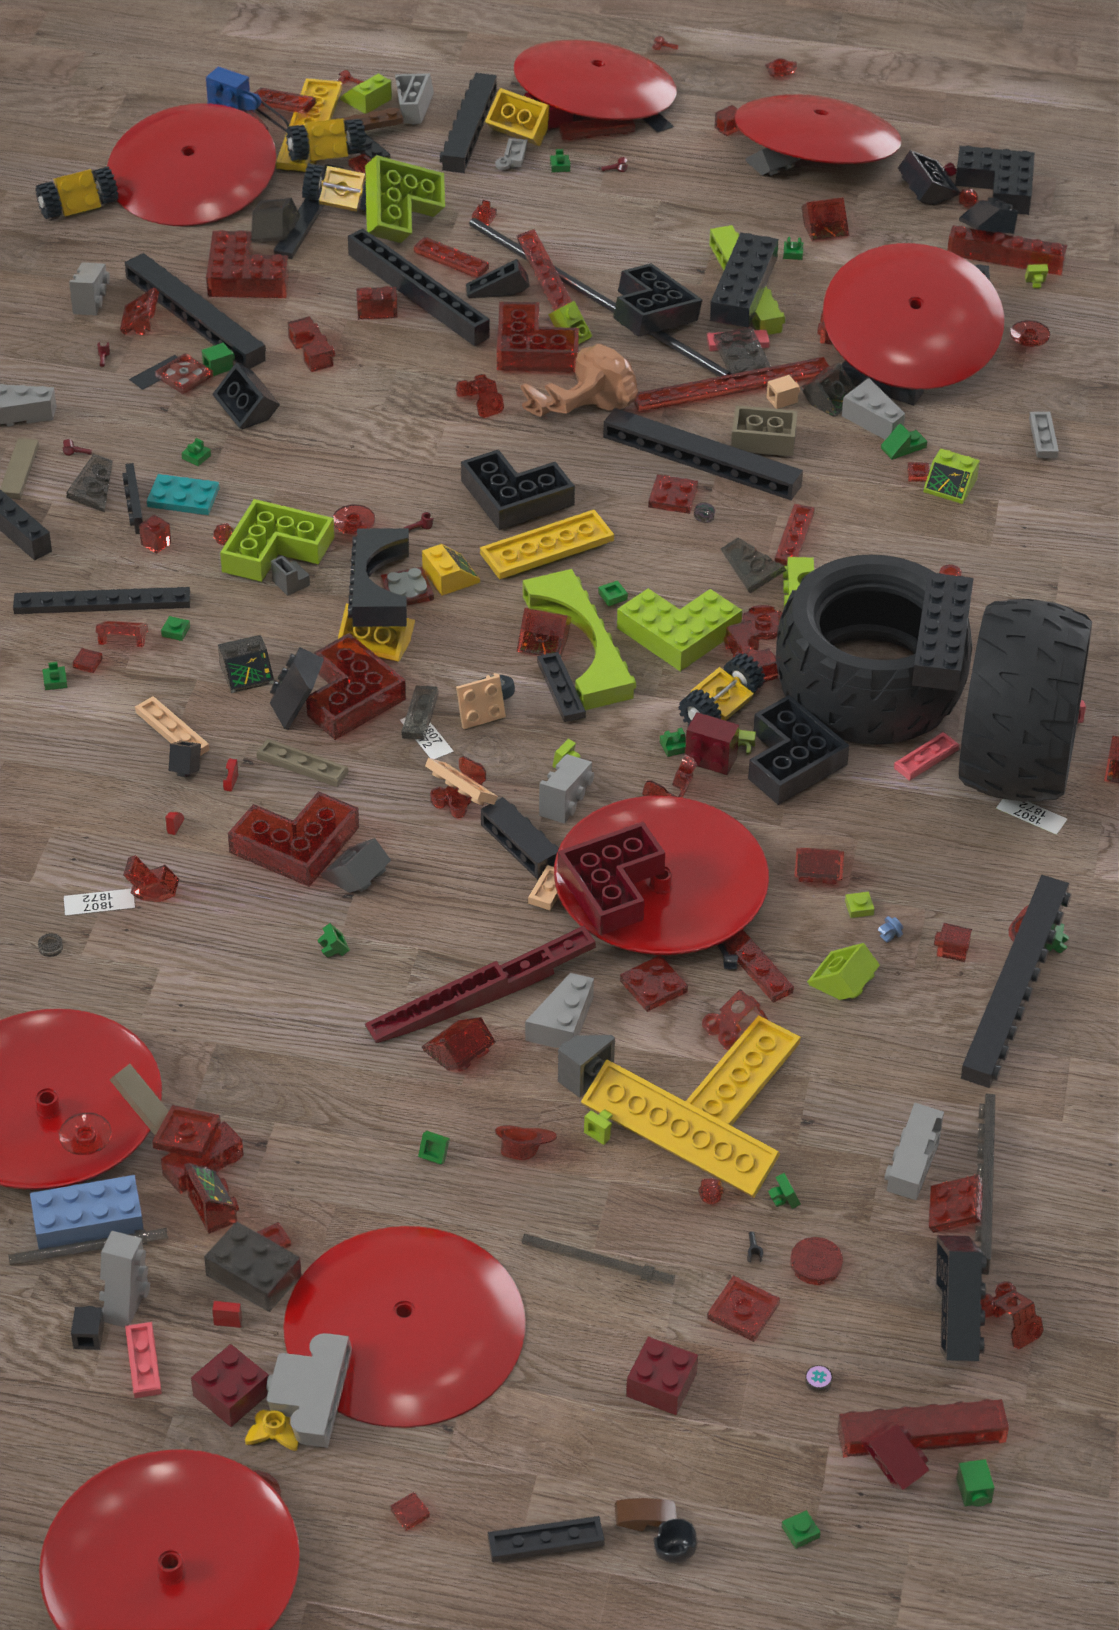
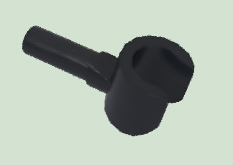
(729, 961)
(754, 1248)

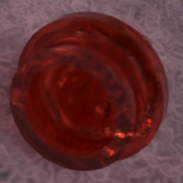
(968, 197)
(222, 533)
(711, 1190)

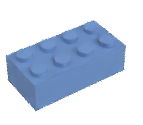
(86, 1211)

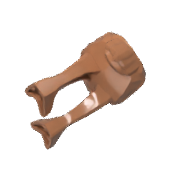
(602, 380)

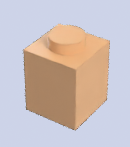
(782, 391)

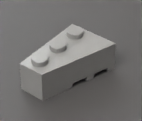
(414, 96)
(88, 288)
(872, 409)
(564, 788)
(561, 1013)
(915, 1152)
(124, 1278)

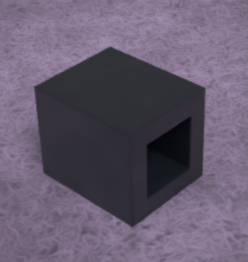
(184, 758)
(87, 1328)

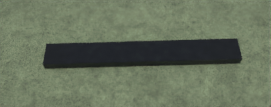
(309, 212)

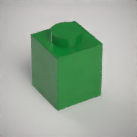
(218, 358)
(975, 1483)

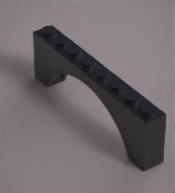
(368, 602)

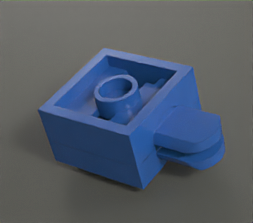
(231, 90)

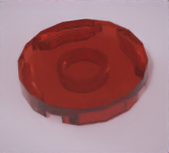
(764, 619)
(816, 1260)

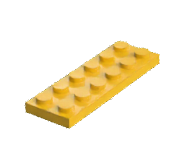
(546, 544)
(744, 1070)

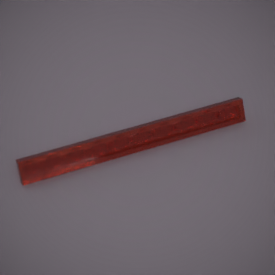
(727, 384)

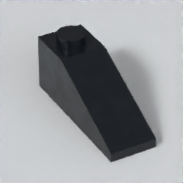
(500, 282)

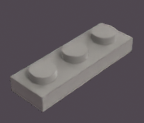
(1043, 435)

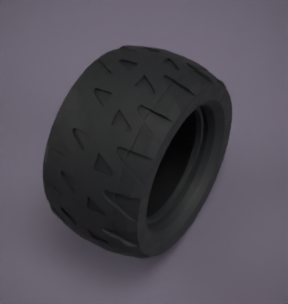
(852, 694)
(1024, 700)

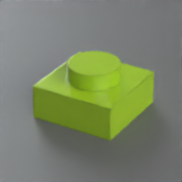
(859, 904)

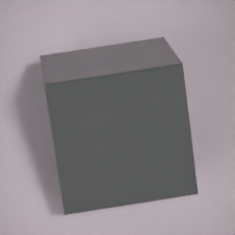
(289, 575)

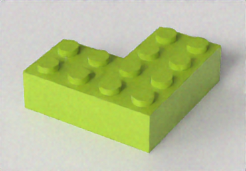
(395, 192)
(274, 531)
(677, 633)

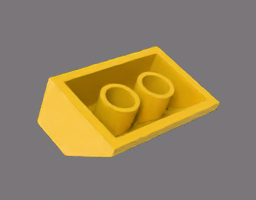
(518, 117)
(382, 641)

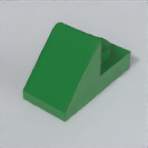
(903, 442)

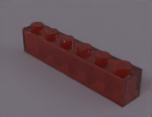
(1006, 249)
(929, 1425)

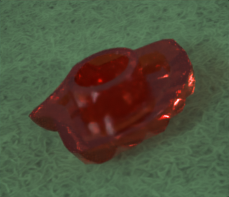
(781, 67)

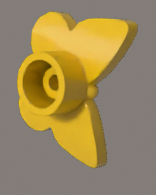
(273, 1426)

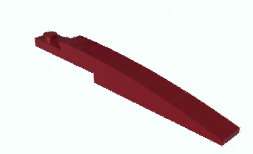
(481, 987)

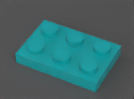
(183, 494)

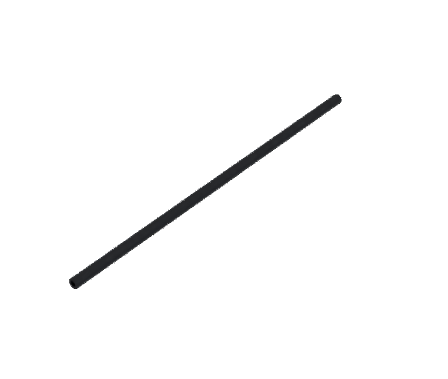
(602, 300)

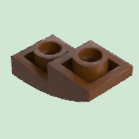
(639, 1512)

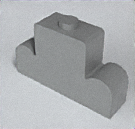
(311, 1387)

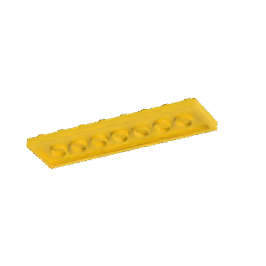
(326, 96)
(681, 1128)

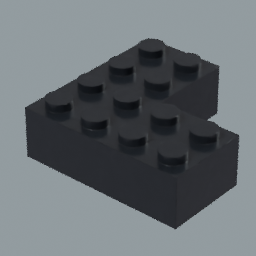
(1002, 170)
(653, 301)
(515, 496)
(798, 752)
(961, 1288)

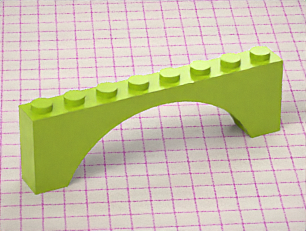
(608, 676)

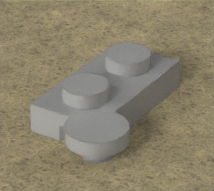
(514, 154)

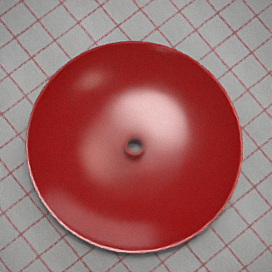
(595, 79)
(818, 129)
(192, 164)
(913, 316)
(709, 883)
(62, 1067)
(438, 1361)
(161, 1510)

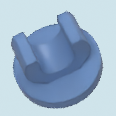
(890, 929)

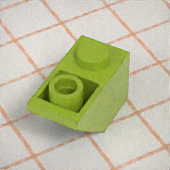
(570, 317)

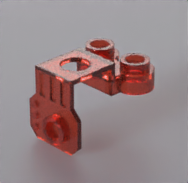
(489, 400)
(681, 780)
(458, 802)
(727, 1020)
(1026, 1323)

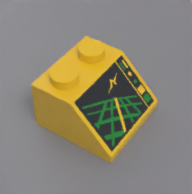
(447, 569)

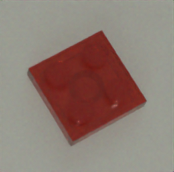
(673, 494)
(653, 983)
(186, 1131)
(955, 1203)
(743, 1308)

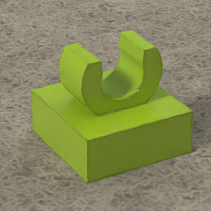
(1036, 274)
(748, 739)
(567, 748)
(598, 1126)

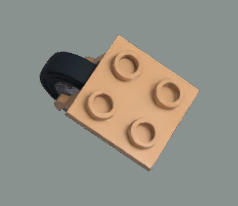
(483, 699)

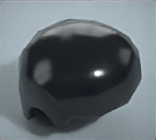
(675, 1541)

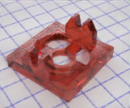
(146, 305)
(122, 628)

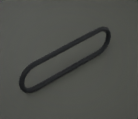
(270, 118)

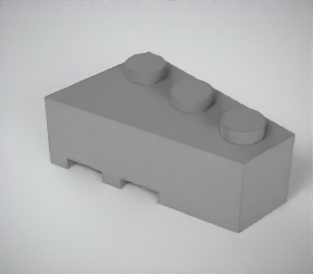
(26, 404)

